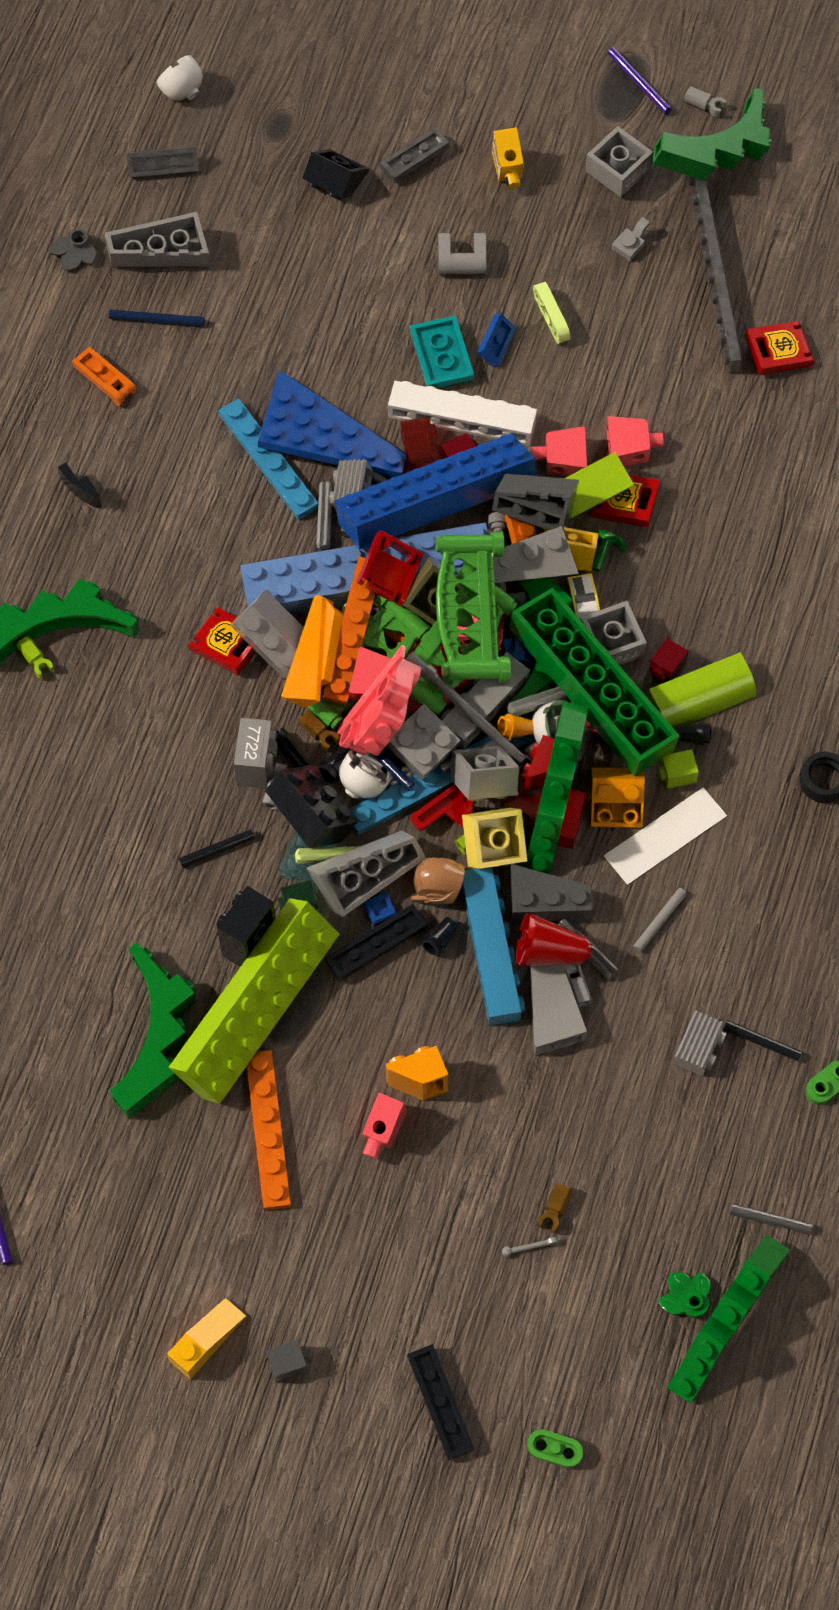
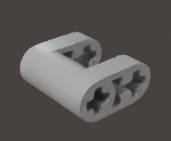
(462, 262)

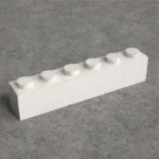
(462, 412)

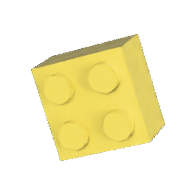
(494, 838)

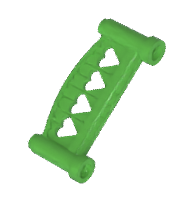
(479, 554)
(389, 618)
(430, 650)

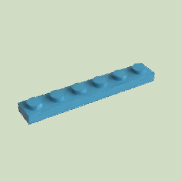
(268, 461)

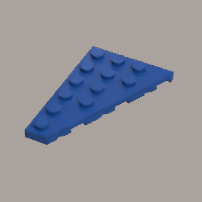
(314, 429)

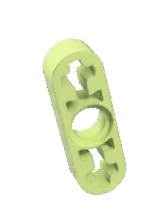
(551, 312)

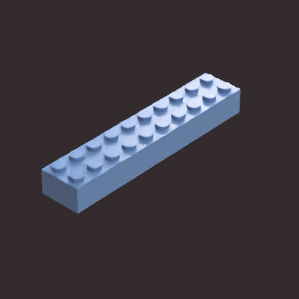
(330, 572)

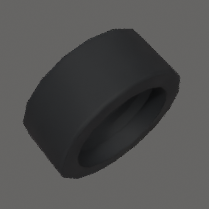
(812, 791)

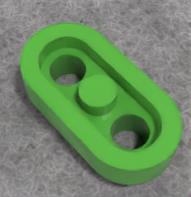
(828, 1080)
(556, 1445)

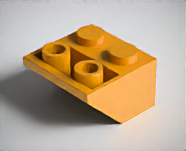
(616, 797)
(418, 1074)

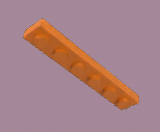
(351, 638)
(268, 1132)

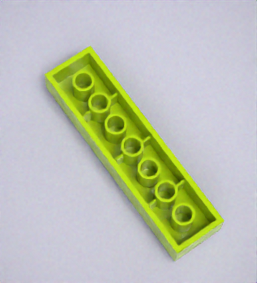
(254, 1000)

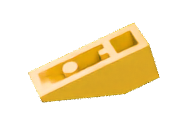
(205, 1338)

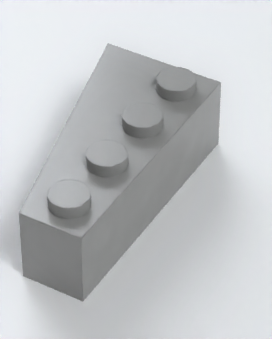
(160, 243)
(364, 871)

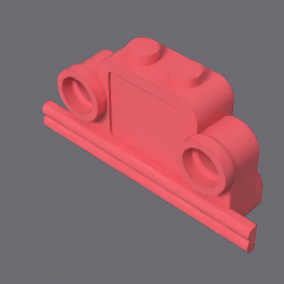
(381, 707)

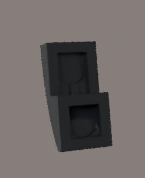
(80, 488)

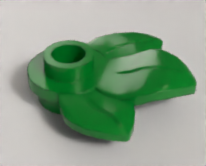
(684, 1292)

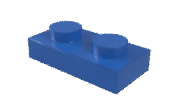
(496, 339)

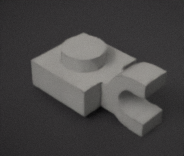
(631, 242)

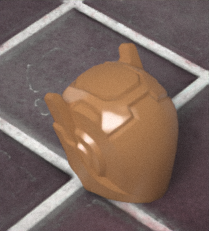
(438, 881)

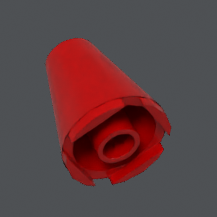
(550, 944)

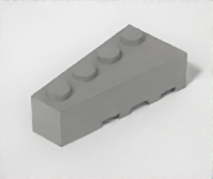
(535, 558)

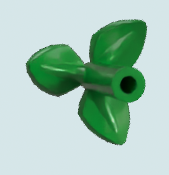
(606, 538)

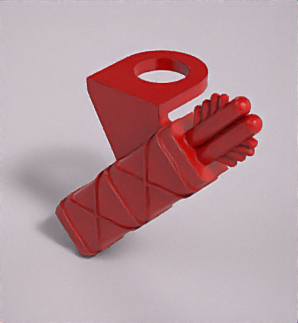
(447, 803)

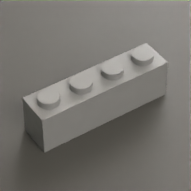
(488, 699)

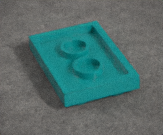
(441, 352)

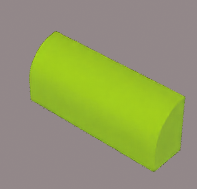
(599, 483)
(704, 691)

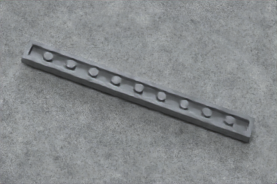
(715, 274)

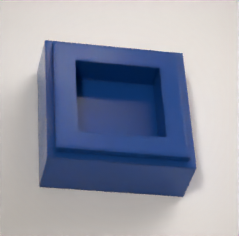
(379, 909)

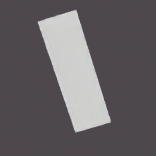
(665, 835)

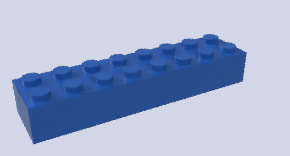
(432, 490)

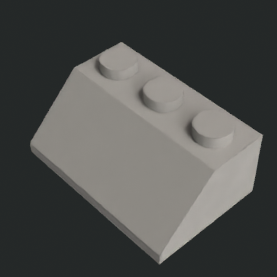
(270, 631)

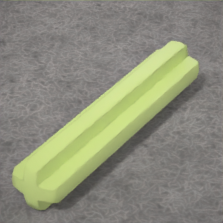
(317, 855)

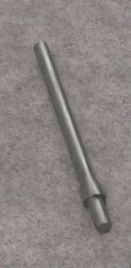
(429, 673)

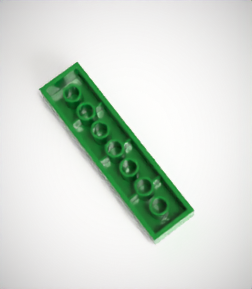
(593, 680)

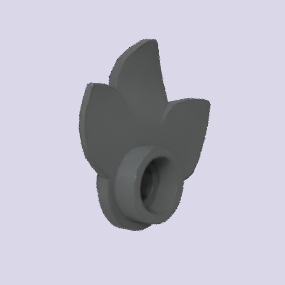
(74, 253)

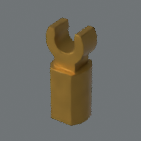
(318, 729)
(556, 1206)

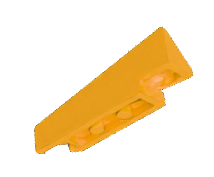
(315, 654)

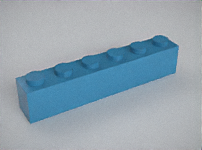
(491, 946)

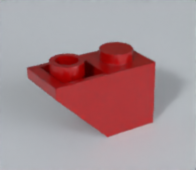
(536, 771)

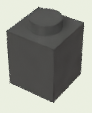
(288, 1360)

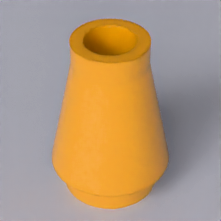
(514, 726)

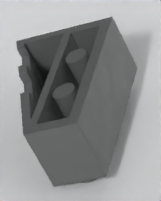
(536, 499)
(548, 896)

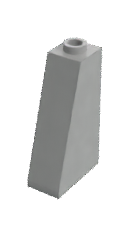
(554, 1010)

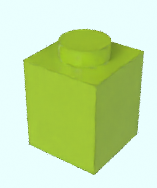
(678, 769)

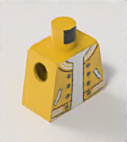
(508, 157)

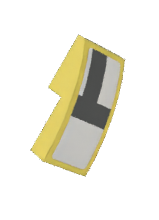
(584, 594)

